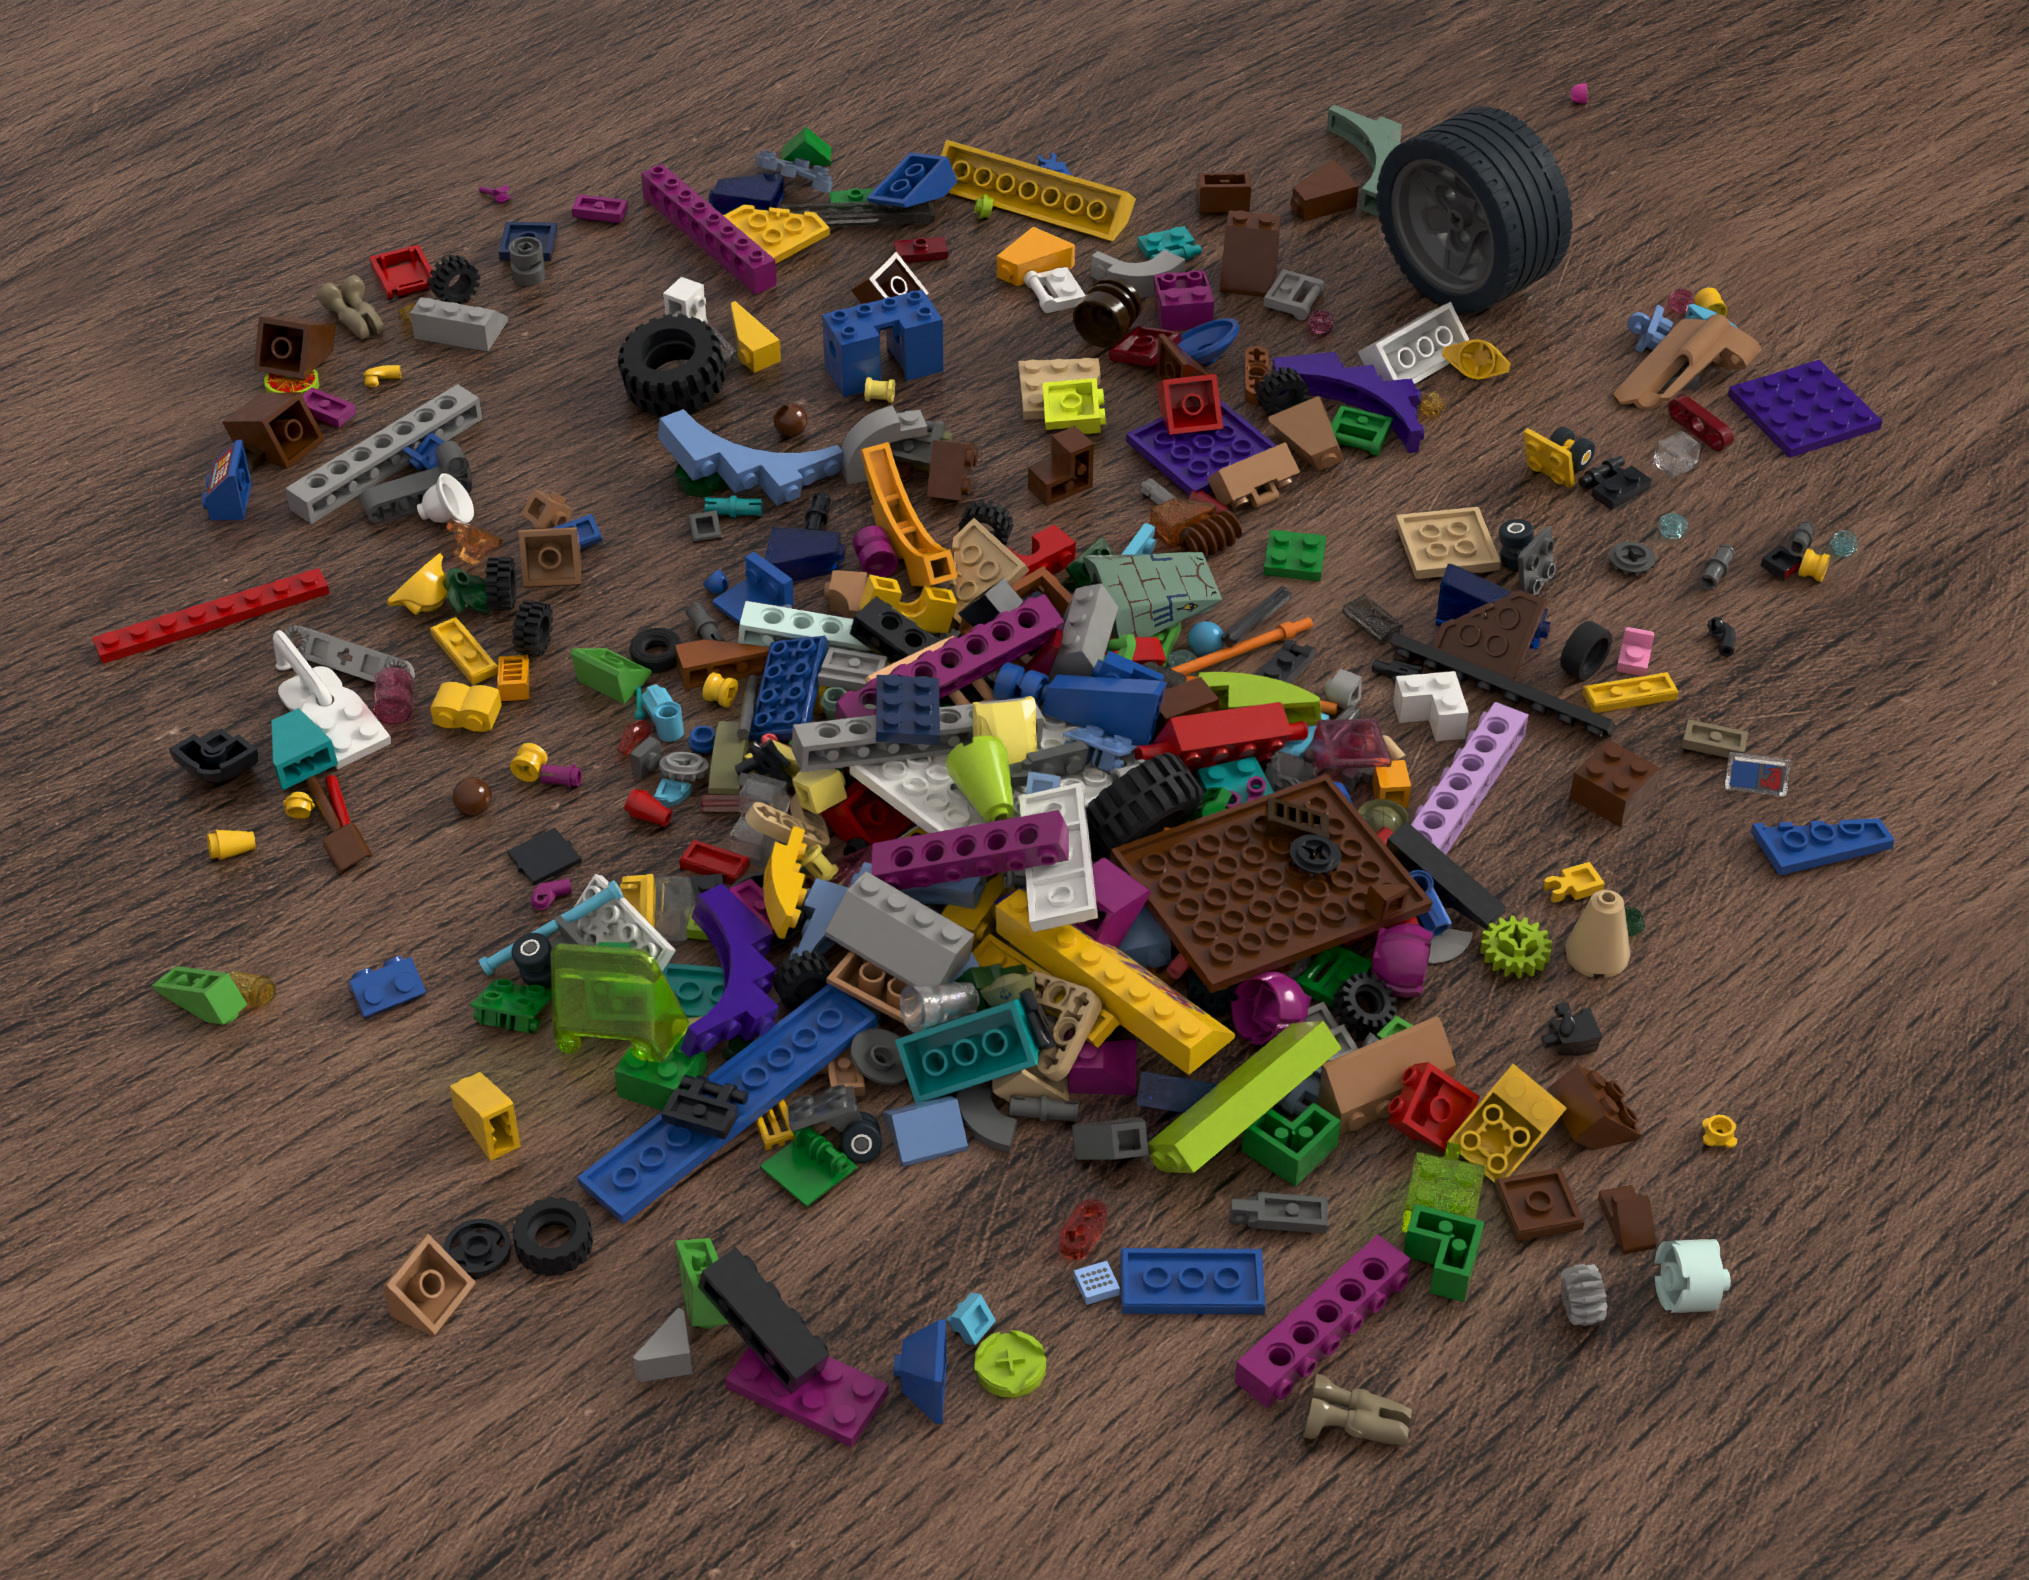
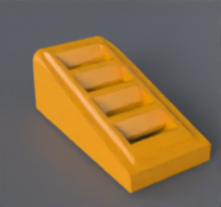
(513, 677)

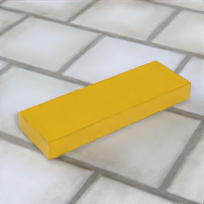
(464, 650)
(1630, 692)

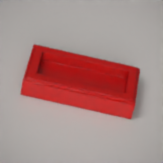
(709, 860)

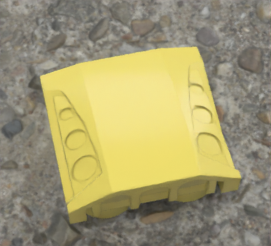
(1010, 722)

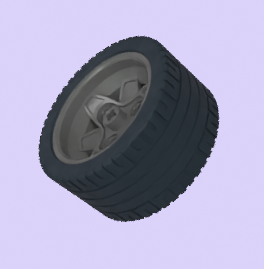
(1474, 209)

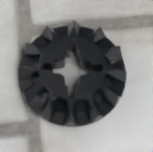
(1310, 846)

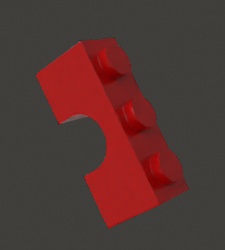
(1049, 549)

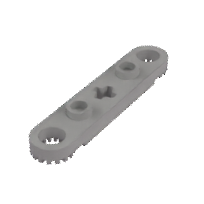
(329, 652)

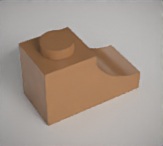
(845, 592)

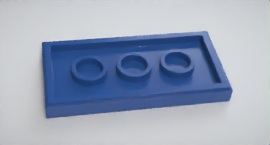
(1192, 1281)

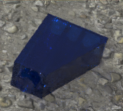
(757, 190)
(804, 552)

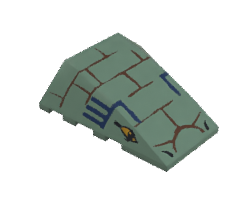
(1154, 589)

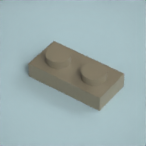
(1714, 739)

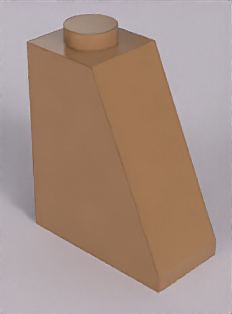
(1308, 433)

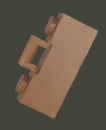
(1242, 479)

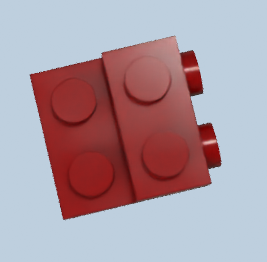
(1430, 1105)

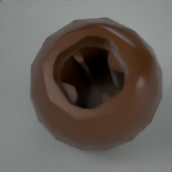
(790, 420)
(472, 796)

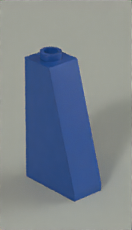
(1113, 704)

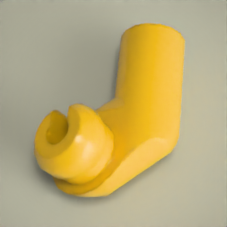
(381, 372)

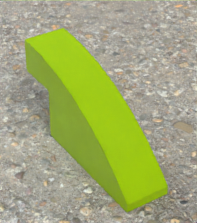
(1246, 690)

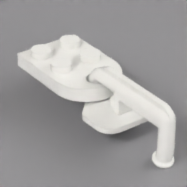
(329, 705)

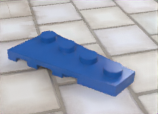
(1819, 844)

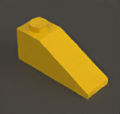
(754, 342)

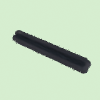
(1256, 617)

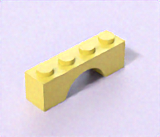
(814, 789)

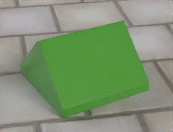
(608, 672)

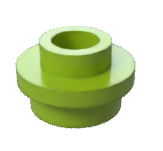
(983, 206)

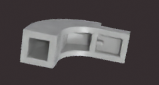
(1136, 274)
(876, 429)

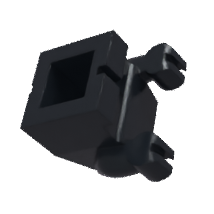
(1573, 1033)

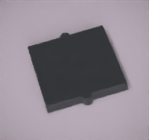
(544, 856)

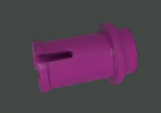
(562, 775)

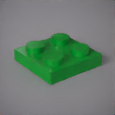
(1294, 555)

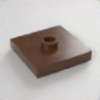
(1538, 1204)

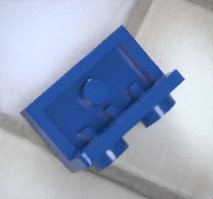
(386, 987)

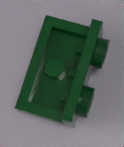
(1077, 570)

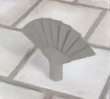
(1448, 945)

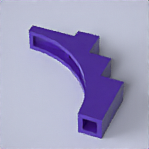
(1362, 389)
(747, 976)

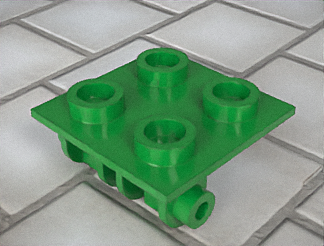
(511, 1004)
(808, 1166)

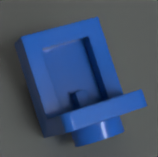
(425, 455)

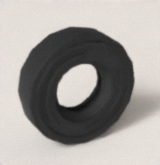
(655, 637)

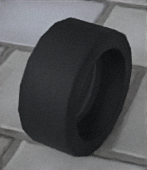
(1586, 650)

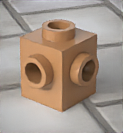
(546, 510)

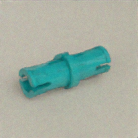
(734, 506)

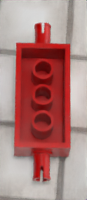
(1225, 736)

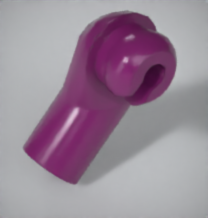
(548, 891)

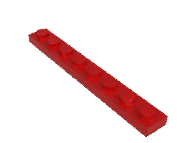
(210, 615)

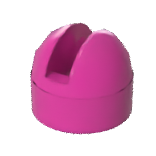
(1579, 93)

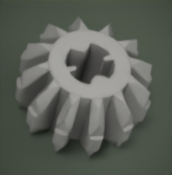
(1583, 1294)

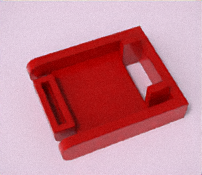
(402, 278)

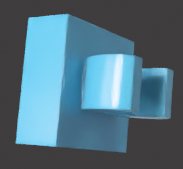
(971, 1319)

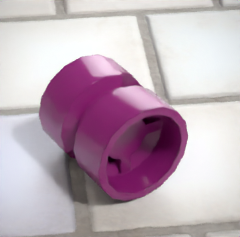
(875, 551)

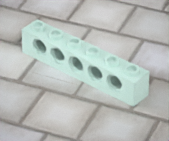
(770, 623)

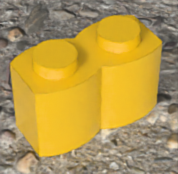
(466, 706)

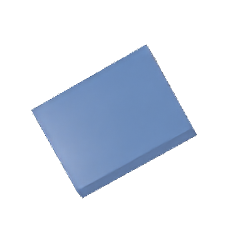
(926, 1130)

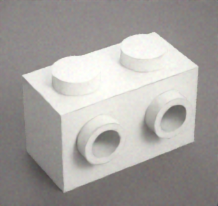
(686, 298)

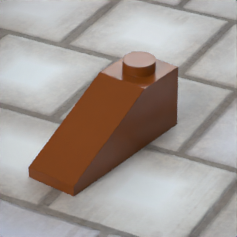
(731, 660)

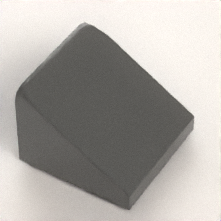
(704, 526)

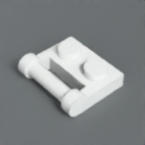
(1061, 285)

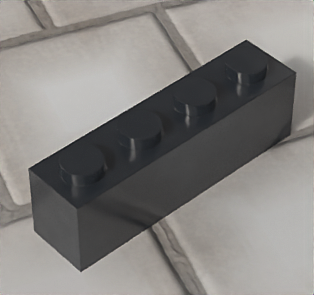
(764, 1319)

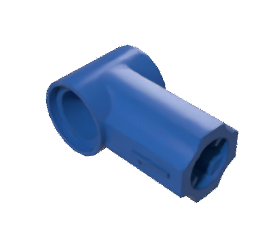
(1436, 919)

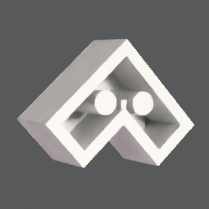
(1432, 699)

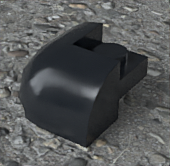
(215, 757)

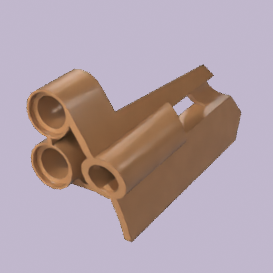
(1692, 342)

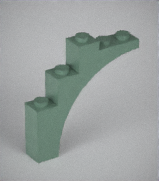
(1372, 138)

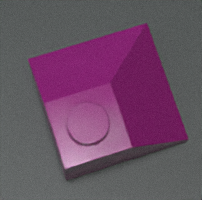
(1105, 1069)

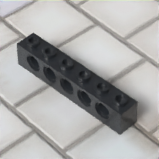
(897, 637)

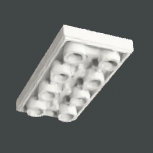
(622, 924)

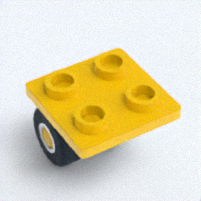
(1558, 454)

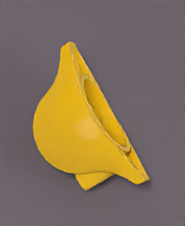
(1476, 359)
(423, 590)

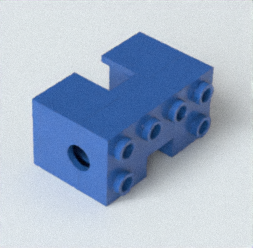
(853, 340)

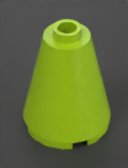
(983, 776)

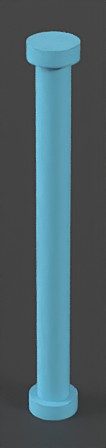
(549, 929)

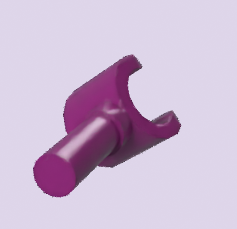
(499, 194)

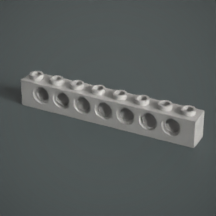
(381, 454)
(854, 742)

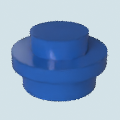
(702, 739)

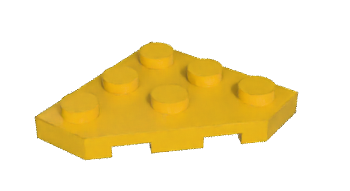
(779, 230)

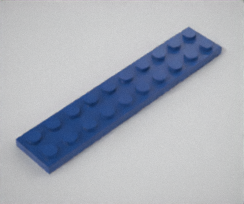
(766, 1069)

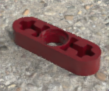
(1714, 431)

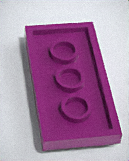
(833, 1402)

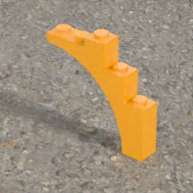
(924, 558)

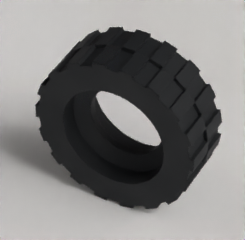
(556, 1259)

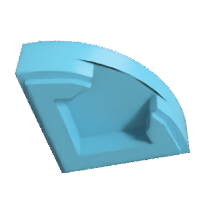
(672, 792)

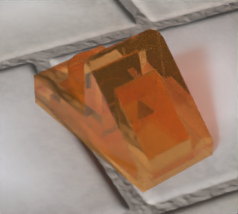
(473, 541)

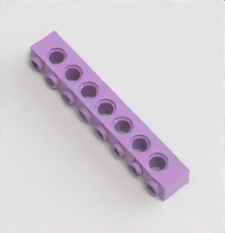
(1470, 776)

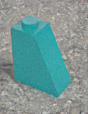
(299, 748)

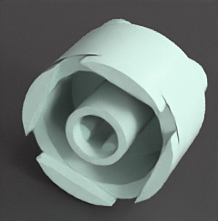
(1691, 1275)

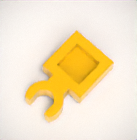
(1577, 880)

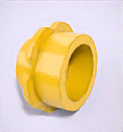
(298, 805)

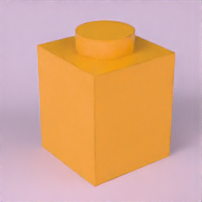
(1392, 783)

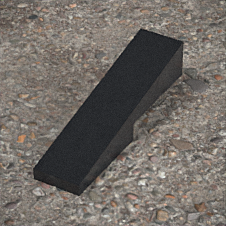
(1451, 882)

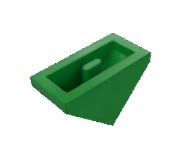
(808, 147)

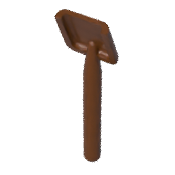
(345, 843)

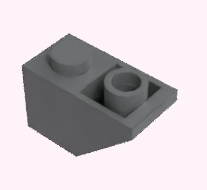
(1110, 1139)

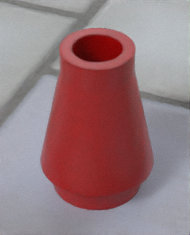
(645, 807)

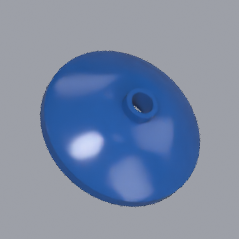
(1209, 340)

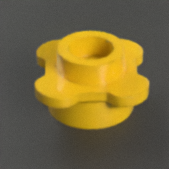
(1719, 1131)

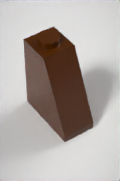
(1324, 192)

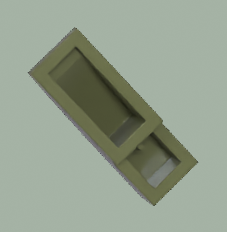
(727, 753)

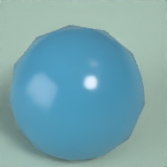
(1205, 638)

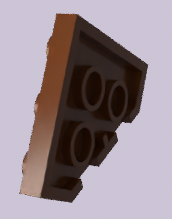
(1494, 633)

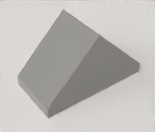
(665, 1352)

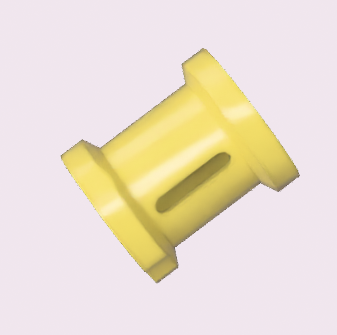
(879, 390)
(818, 864)

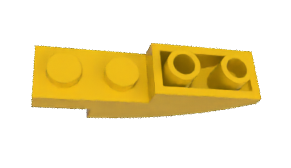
(784, 883)

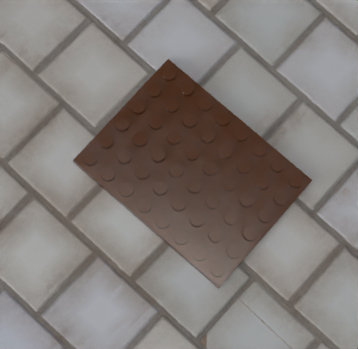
(1239, 901)

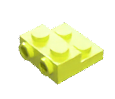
(1074, 404)

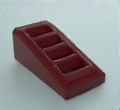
(1046, 655)

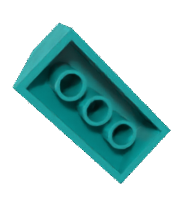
(968, 1051)

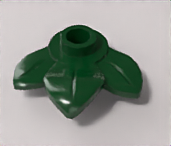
(465, 591)

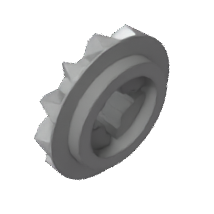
(684, 766)

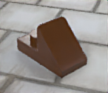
(1629, 1218)

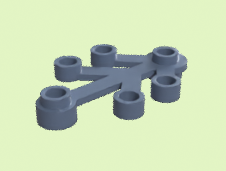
(819, 174)

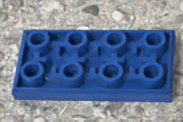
(788, 686)

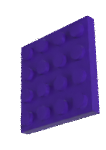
(1804, 408)
(1197, 455)

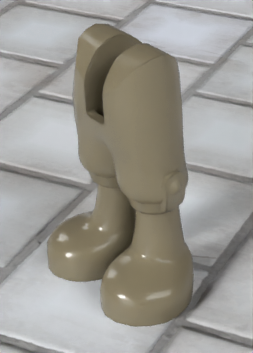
(360, 316)
(1368, 1417)

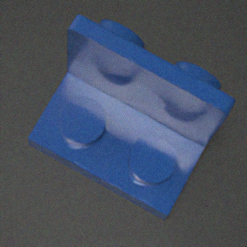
(763, 585)

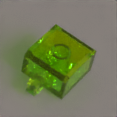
(1444, 1184)

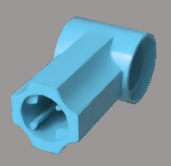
(664, 713)

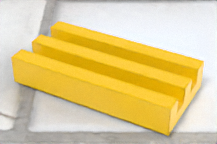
(778, 1137)

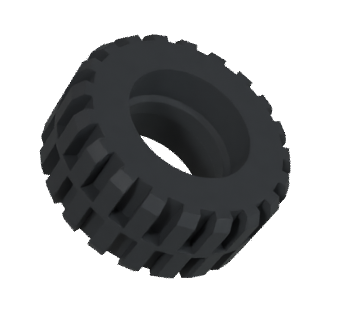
(664, 342)
(1143, 803)

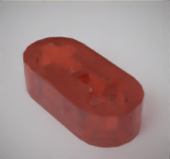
(1077, 1226)

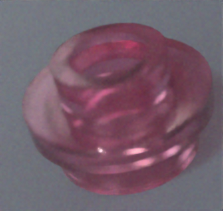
(1680, 300)
(1320, 322)

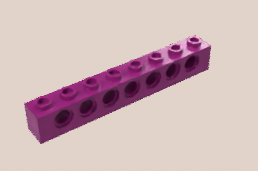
(709, 229)
(968, 667)

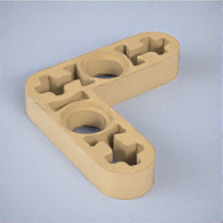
(780, 824)
(1069, 1008)

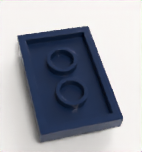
(907, 710)

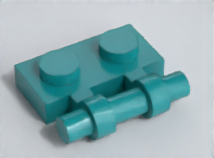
(1175, 241)

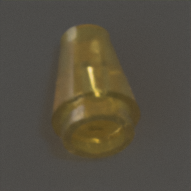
(255, 988)

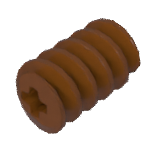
(1211, 534)

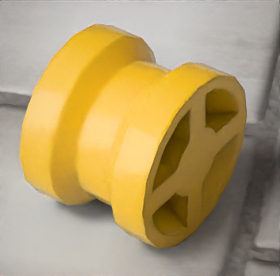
(1814, 565)
(720, 689)
(528, 762)

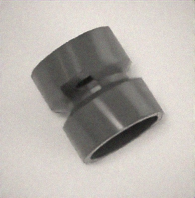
(527, 261)

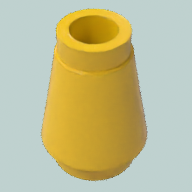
(229, 843)

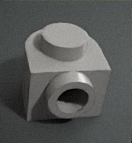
(1343, 689)

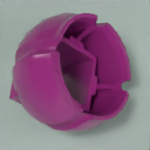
(1402, 958)
(1260, 1003)

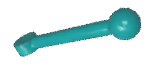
(639, 713)

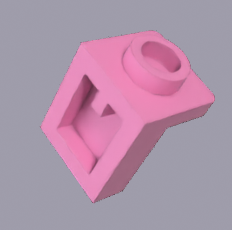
(1635, 651)

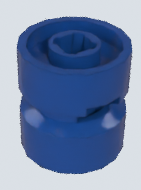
(1015, 683)

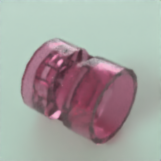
(393, 696)

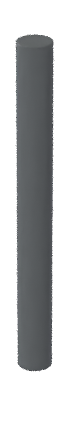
(747, 707)

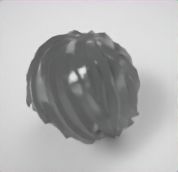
(1286, 771)

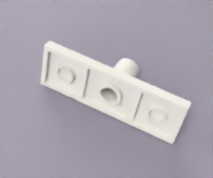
(1066, 889)

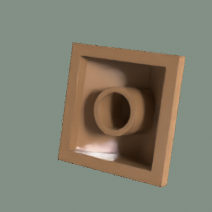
(550, 556)
(426, 1287)

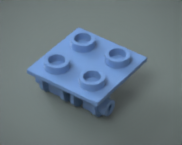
(1107, 749)

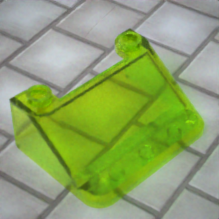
(614, 997)

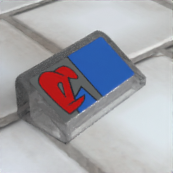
(1757, 774)

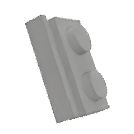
(849, 668)

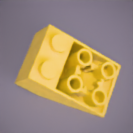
(1507, 1124)

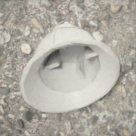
(446, 501)

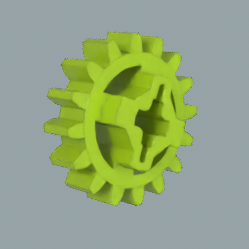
(1516, 946)

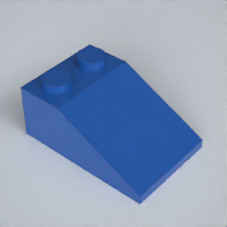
(915, 181)

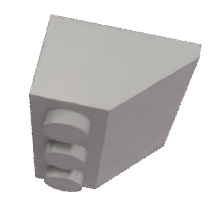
(456, 324)
(1085, 631)

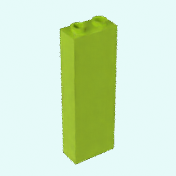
(1242, 1097)

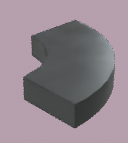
(985, 1119)

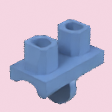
(1652, 329)

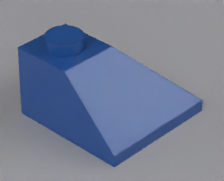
(924, 1369)

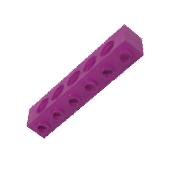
(972, 851)
(1362, 1280)

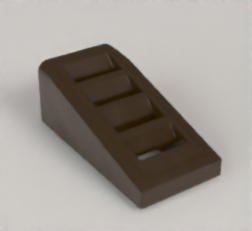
(1286, 819)

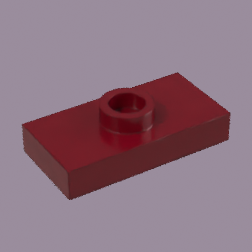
(922, 249)

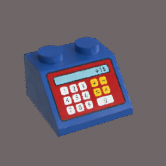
(228, 485)

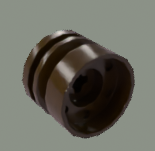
(1107, 312)

